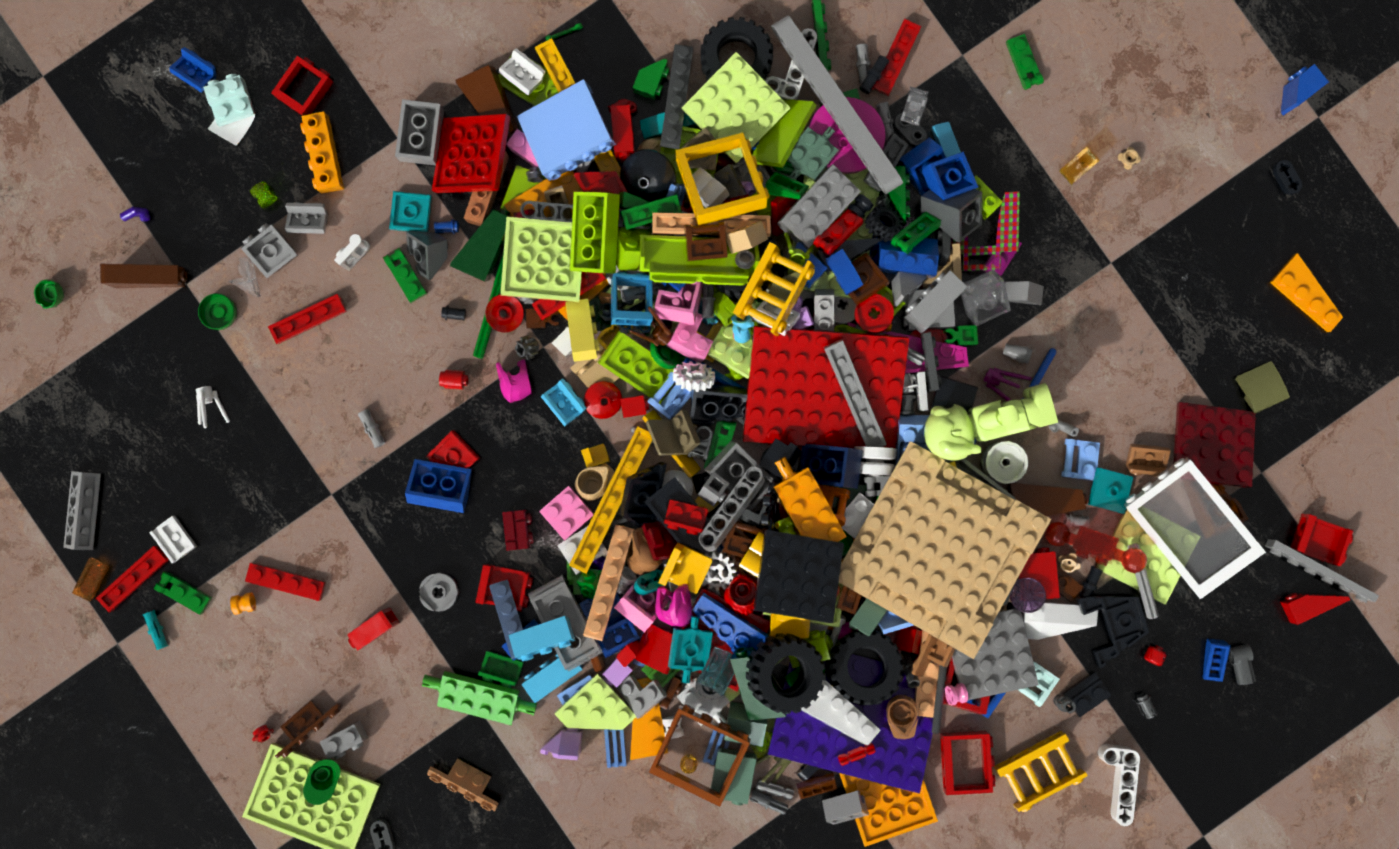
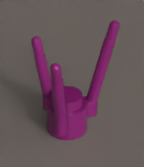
(995, 376)

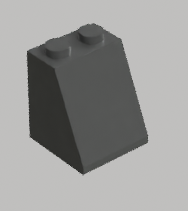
(957, 214)

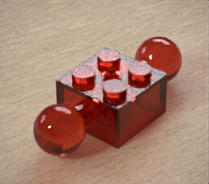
(1097, 546)

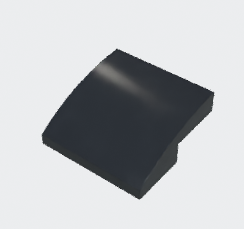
(954, 392)

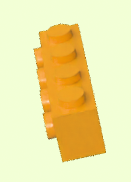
(322, 153)

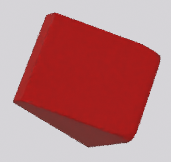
(628, 653)

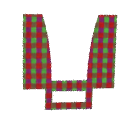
(1007, 235)

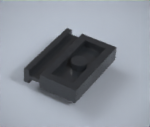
(1087, 693)

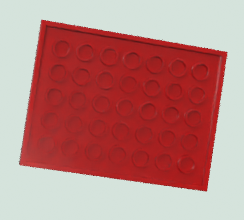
(799, 397)

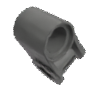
(702, 449)

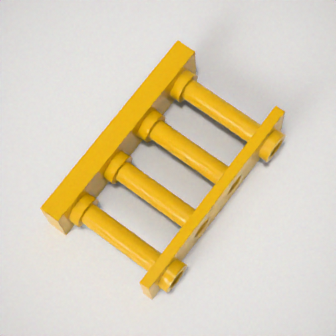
(763, 273)
(1040, 751)

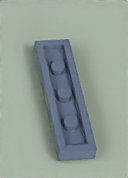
(506, 611)

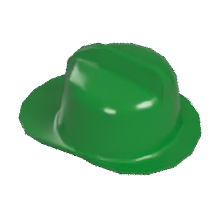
(321, 781)

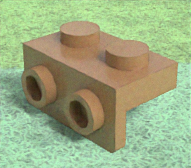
(1147, 459)

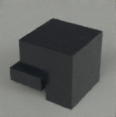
(776, 452)

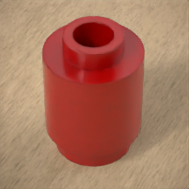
(453, 379)

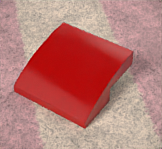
(655, 648)

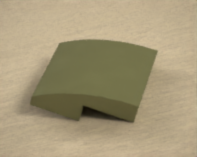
(1262, 387)

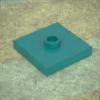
(410, 212)
(1110, 490)

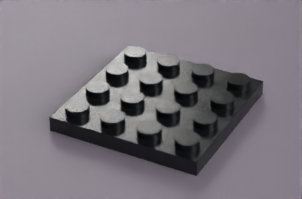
(798, 576)

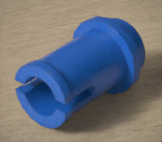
(446, 227)

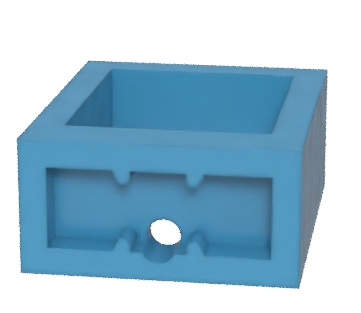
(633, 318)

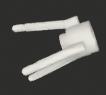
(205, 396)

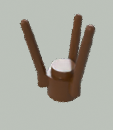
(661, 335)

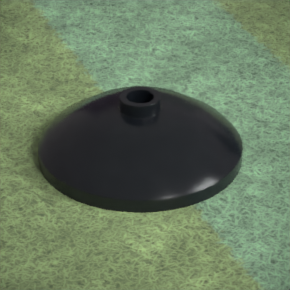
(653, 168)

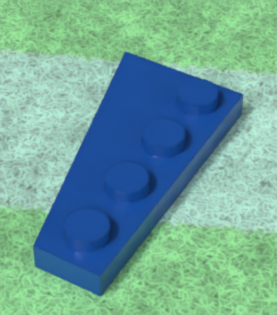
(727, 624)

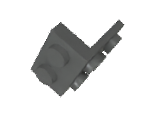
(749, 516)

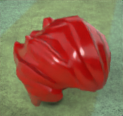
(741, 594)

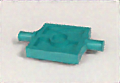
(690, 649)

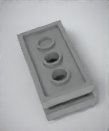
(555, 601)

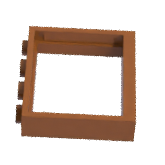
(687, 783)

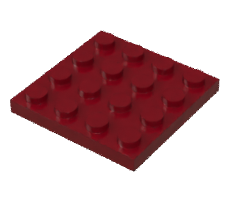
(1216, 442)

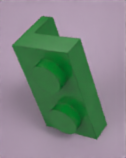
(501, 669)

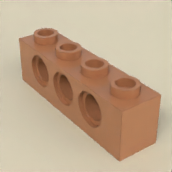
(482, 202)

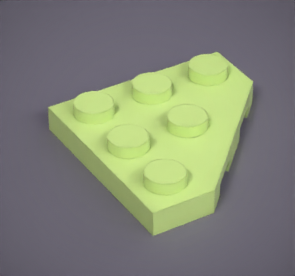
(595, 708)

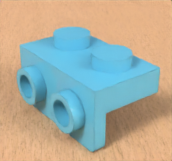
(564, 402)

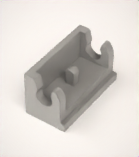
(845, 807)

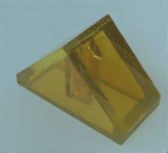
(1079, 165)

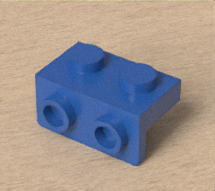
(193, 69)

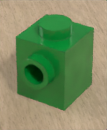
(589, 582)

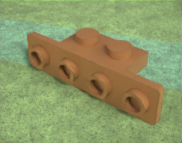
(933, 650)
(467, 781)

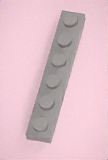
(854, 394)
(1328, 575)

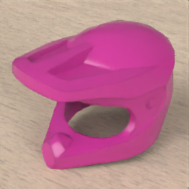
(514, 386)
(680, 608)

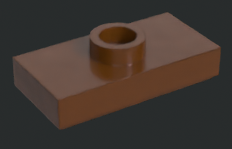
(1067, 585)
(816, 786)

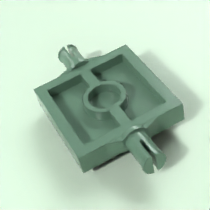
(812, 154)

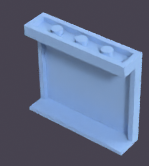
(565, 130)

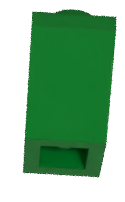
(650, 78)

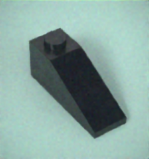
(852, 248)

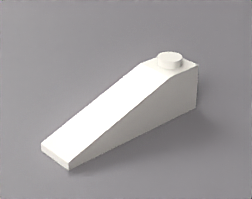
(1057, 619)

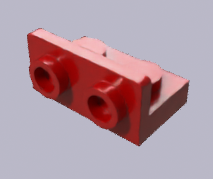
(685, 516)

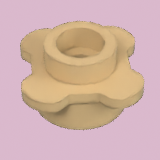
(1130, 152)
(1069, 567)

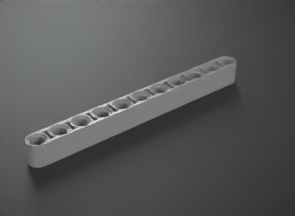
(837, 104)

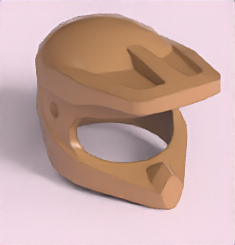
(641, 560)
(902, 716)

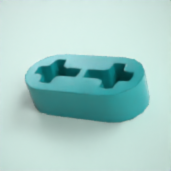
(648, 579)

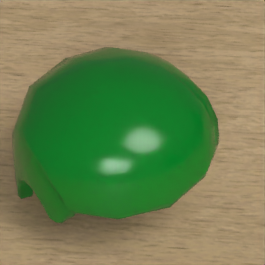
(48, 293)

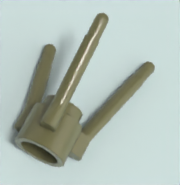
(780, 762)

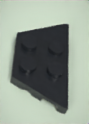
(638, 490)

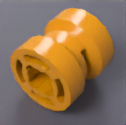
(243, 603)

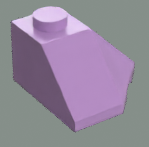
(564, 744)

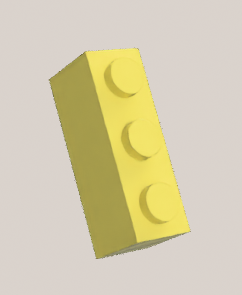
(582, 330)

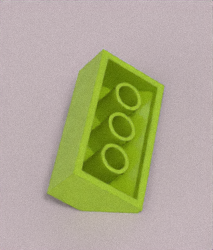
(594, 232)

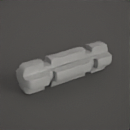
(775, 789)

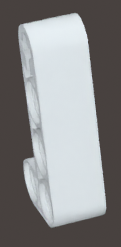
(791, 83)
(1120, 785)

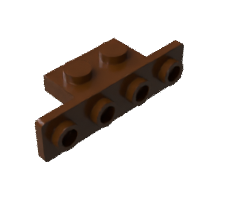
(302, 723)

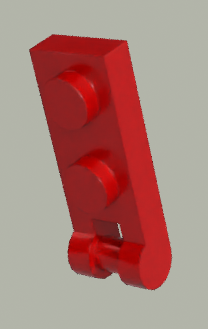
(838, 232)

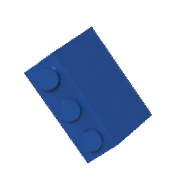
(921, 260)
(438, 486)

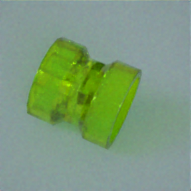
(263, 194)

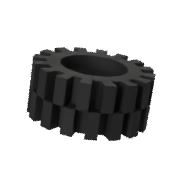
(878, 228)

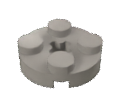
(427, 592)

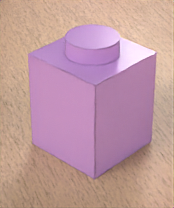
(616, 673)

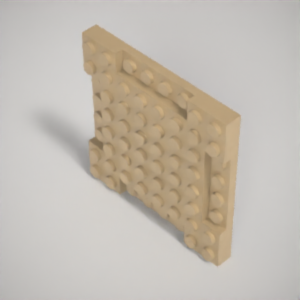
(941, 549)

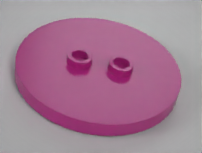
(847, 159)

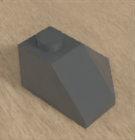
(428, 250)

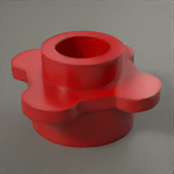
(262, 734)

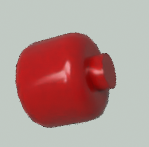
(1155, 655)

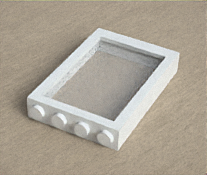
(1193, 527)

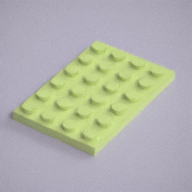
(281, 805)

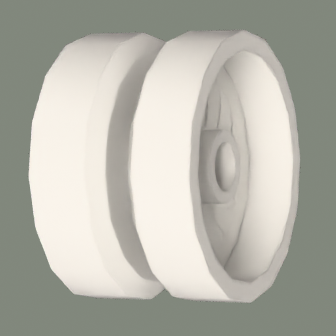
(875, 459)
(1015, 460)

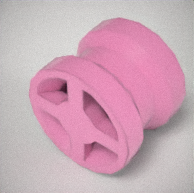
(956, 694)

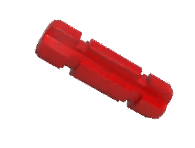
(856, 754)

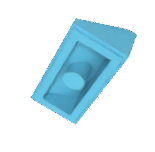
(945, 137)

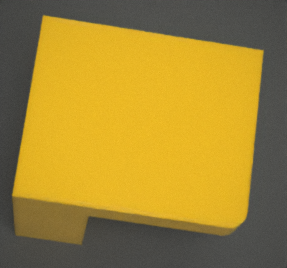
(595, 455)

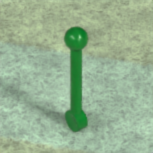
(577, 27)

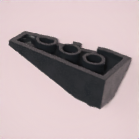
(717, 404)

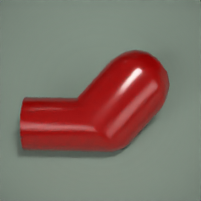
(633, 106)

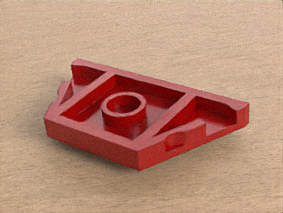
(600, 182)

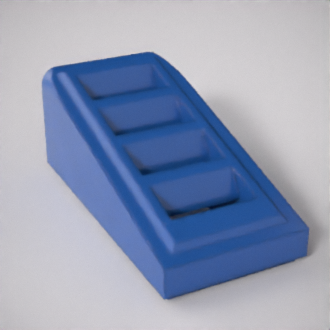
(1210, 650)

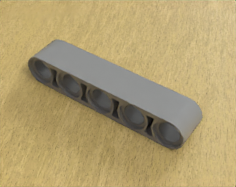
(731, 518)

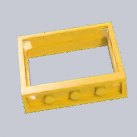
(728, 209)

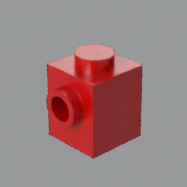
(634, 406)
(909, 639)

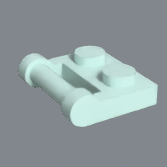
(1046, 683)

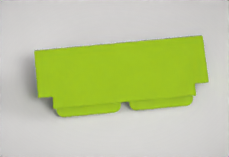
(667, 263)

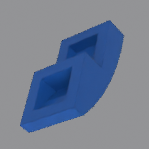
(844, 271)

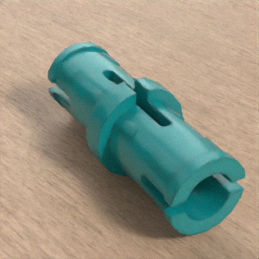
(155, 630)

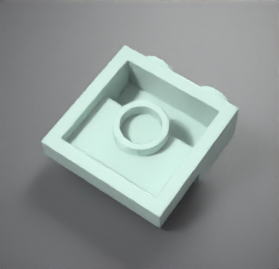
(229, 99)

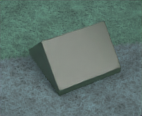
(739, 720)

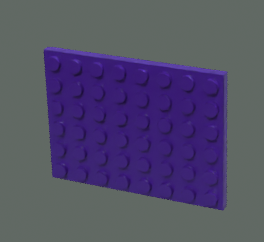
(814, 743)

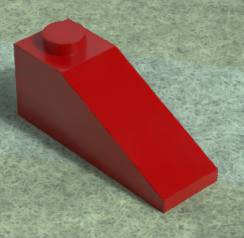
(1307, 606)

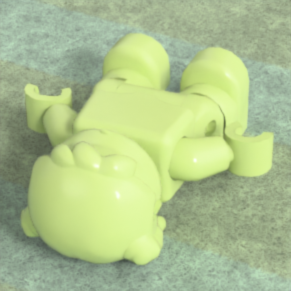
(952, 430)

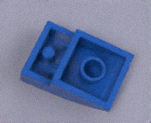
(618, 631)

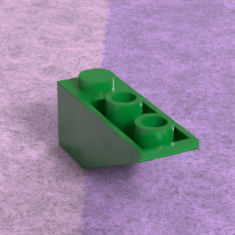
(901, 195)

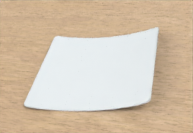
(233, 131)

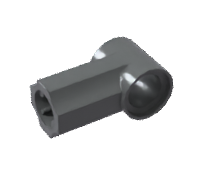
(1241, 660)

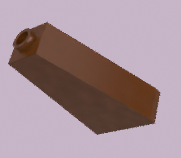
(487, 94)
(142, 276)
(1048, 499)

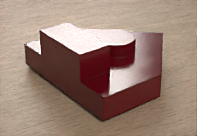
(659, 540)

